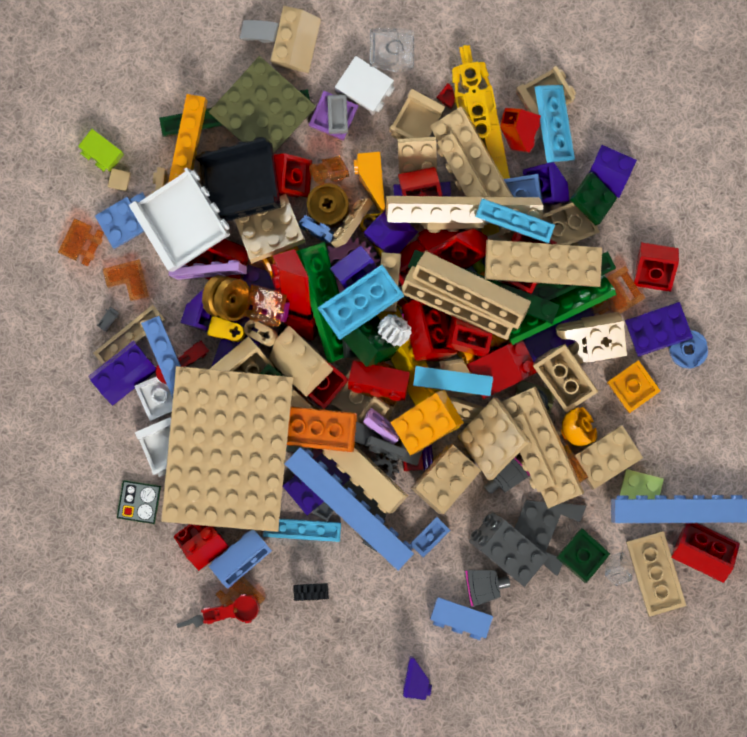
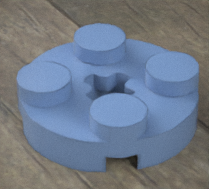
(320, 231)
(689, 360)

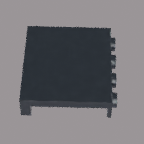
(241, 178)

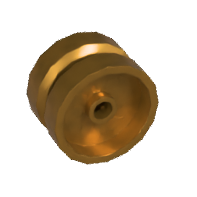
(332, 195)
(226, 297)

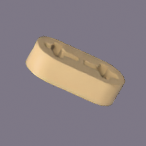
(261, 330)

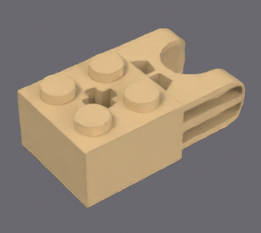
(595, 337)

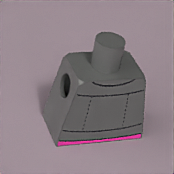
(508, 477)
(484, 585)

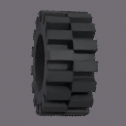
(311, 592)

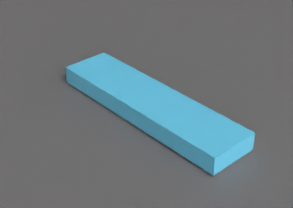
(514, 220)
(453, 381)
(306, 530)

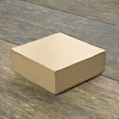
(119, 180)

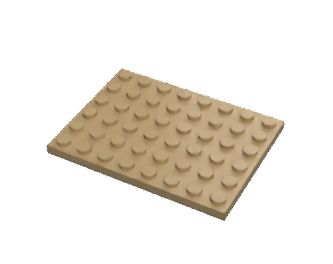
(227, 449)

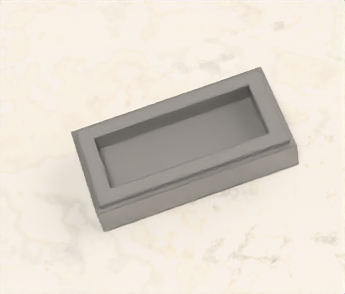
(337, 114)

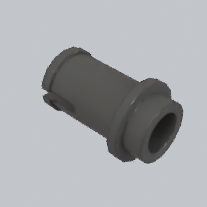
(108, 319)

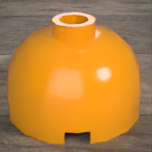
(578, 427)

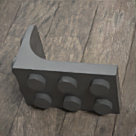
(508, 548)

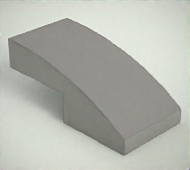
(259, 30)

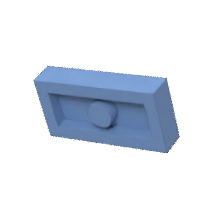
(430, 537)

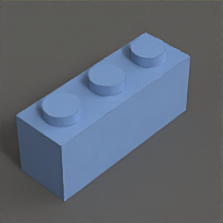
(239, 558)
(461, 618)

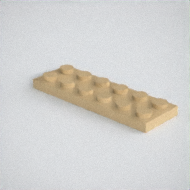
(543, 263)

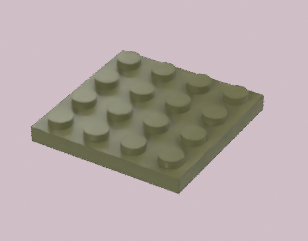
(262, 106)

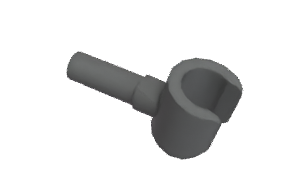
(197, 621)

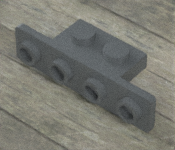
(377, 444)

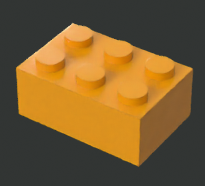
(427, 422)

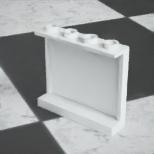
(180, 220)

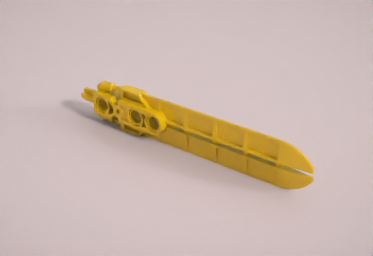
(489, 119)

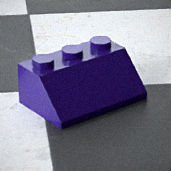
(122, 373)

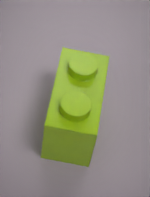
(100, 150)

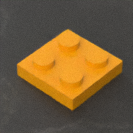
(633, 386)

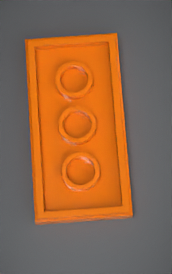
(322, 429)

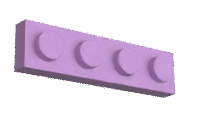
(201, 270)

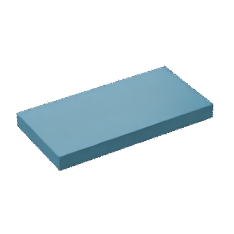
(554, 123)
(360, 302)

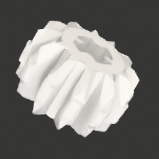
(394, 330)

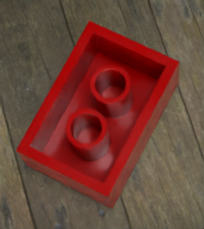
(428, 331)

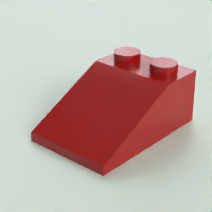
(505, 364)

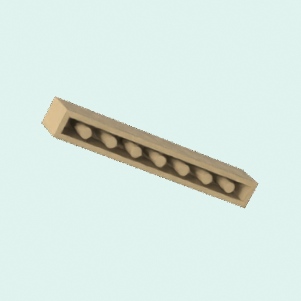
(453, 209)
(361, 469)

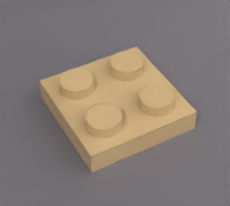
(417, 154)

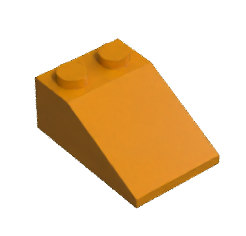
(370, 175)

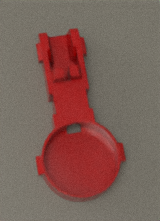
(189, 357)
(247, 610)

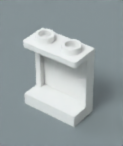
(365, 85)
(155, 444)

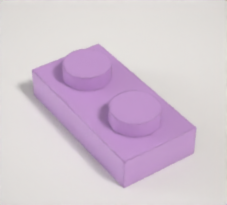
(380, 425)

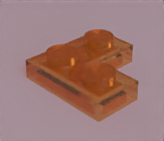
(128, 273)

